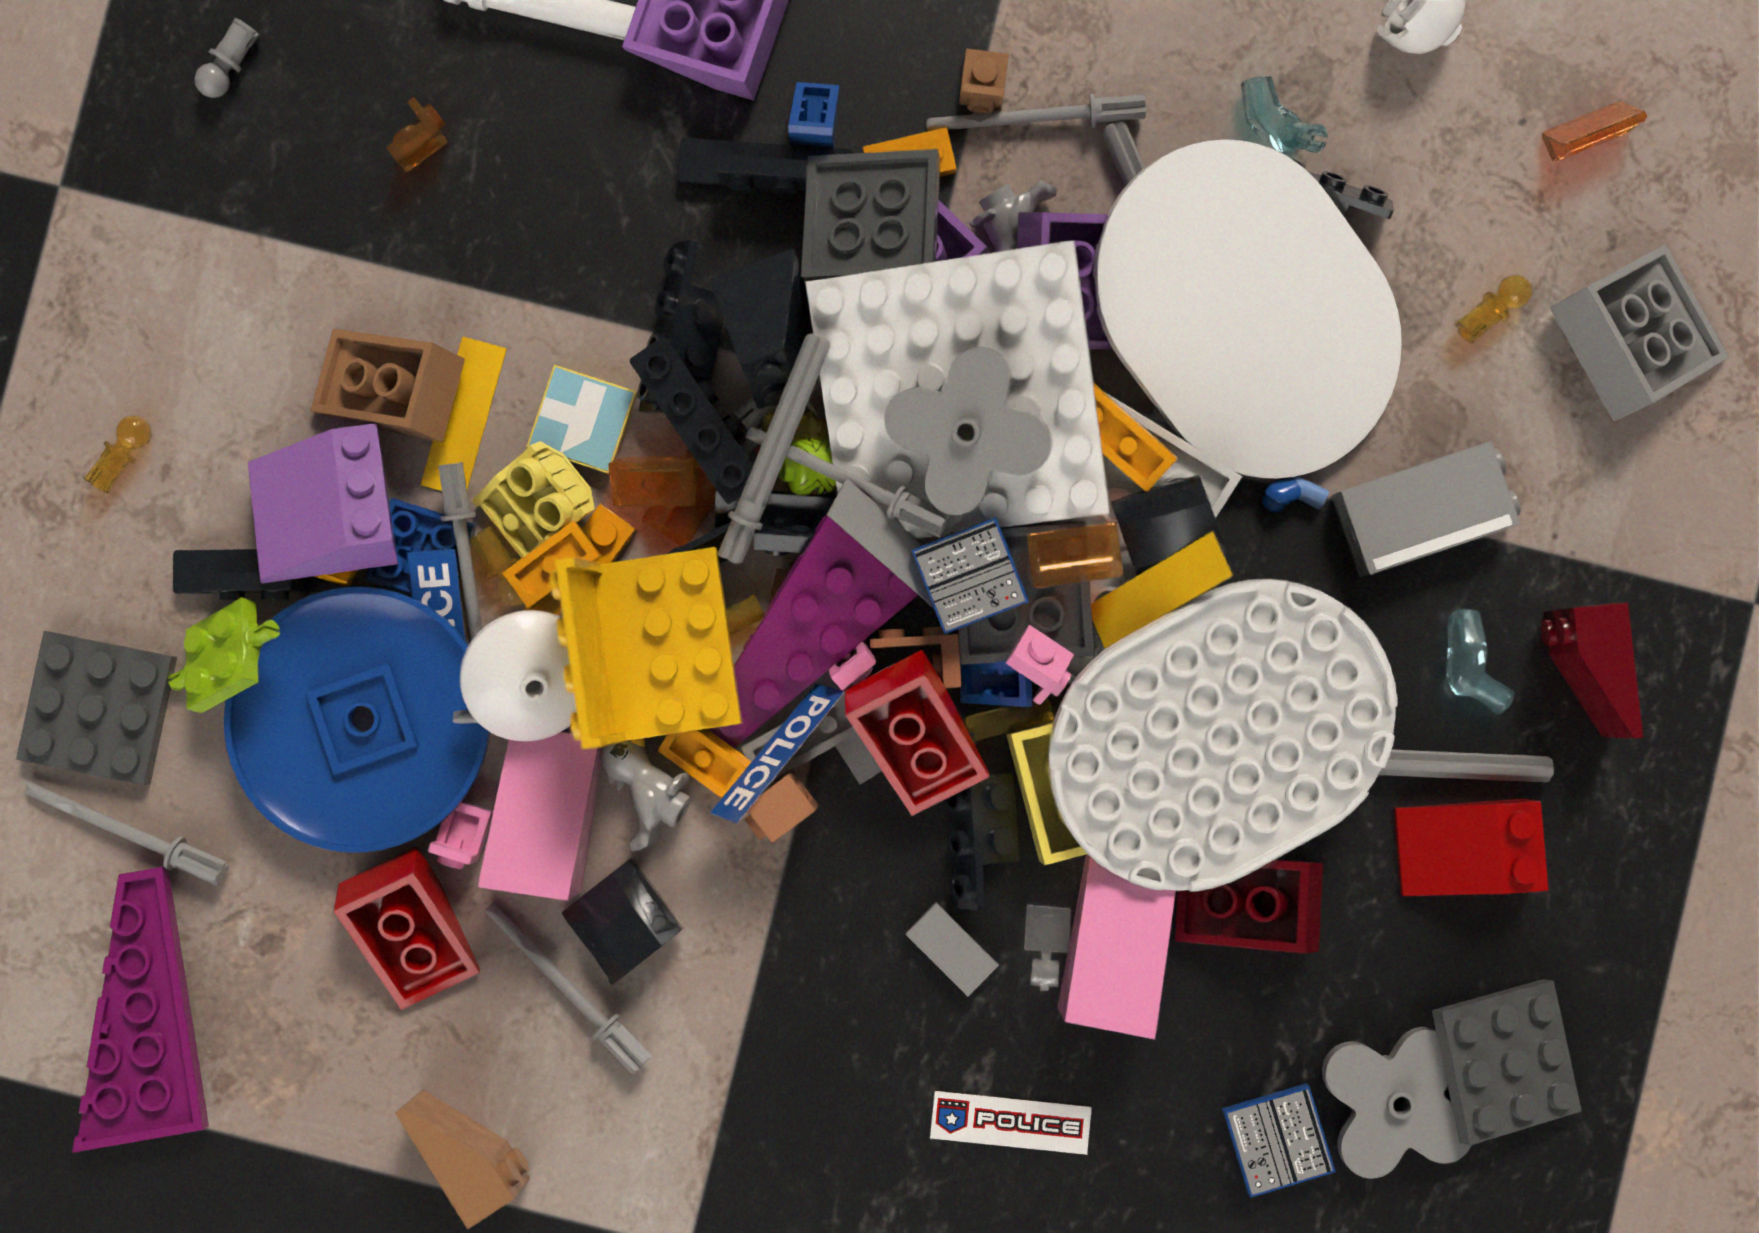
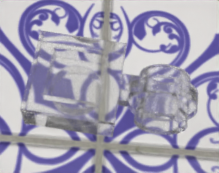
(1047, 932)

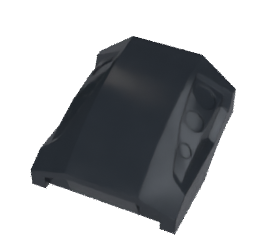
(1165, 521)
(622, 920)

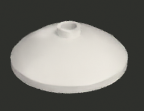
(500, 666)

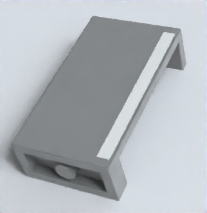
(1427, 508)

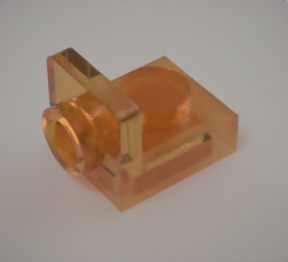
(420, 141)

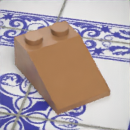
(388, 382)
(466, 1158)

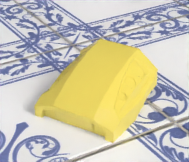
(535, 497)

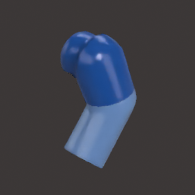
(1291, 489)

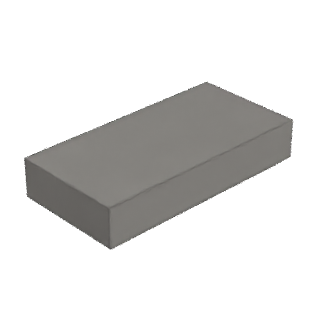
(952, 949)

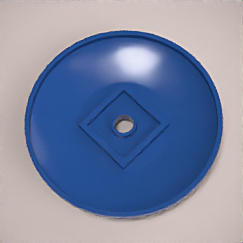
(297, 736)

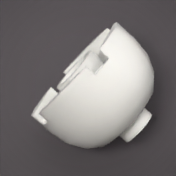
(1422, 24)

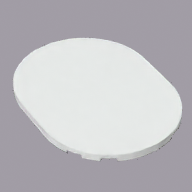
(1247, 308)
(1222, 735)

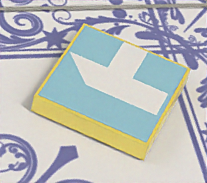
(583, 418)

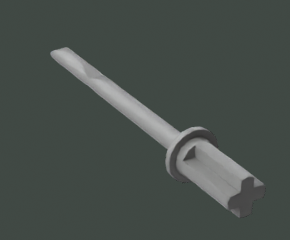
(1098, 111)
(901, 504)
(457, 510)
(176, 854)
(609, 1031)

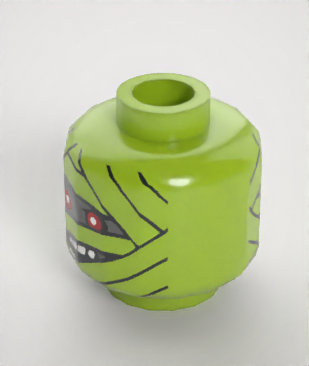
(803, 479)

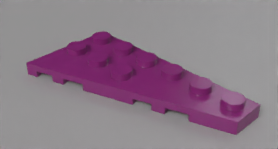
(815, 619)
(143, 1037)

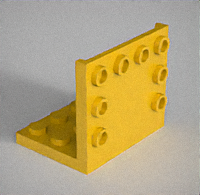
(646, 646)

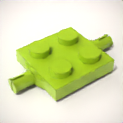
(222, 655)

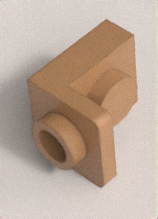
(983, 80)

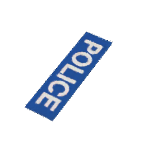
(437, 583)
(776, 753)

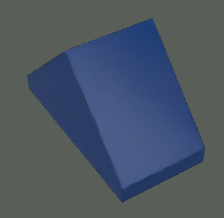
(814, 115)
(994, 685)

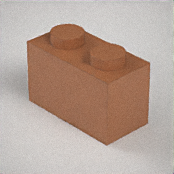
(780, 808)

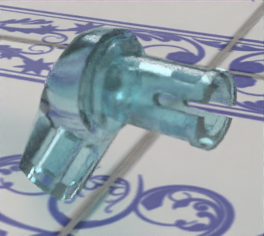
(1275, 123)
(1468, 660)

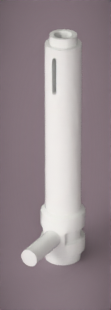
(593, 16)

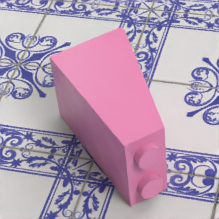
(542, 818)
(1116, 954)

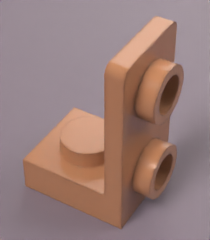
(945, 663)

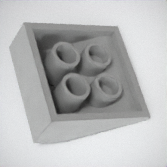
(1639, 333)

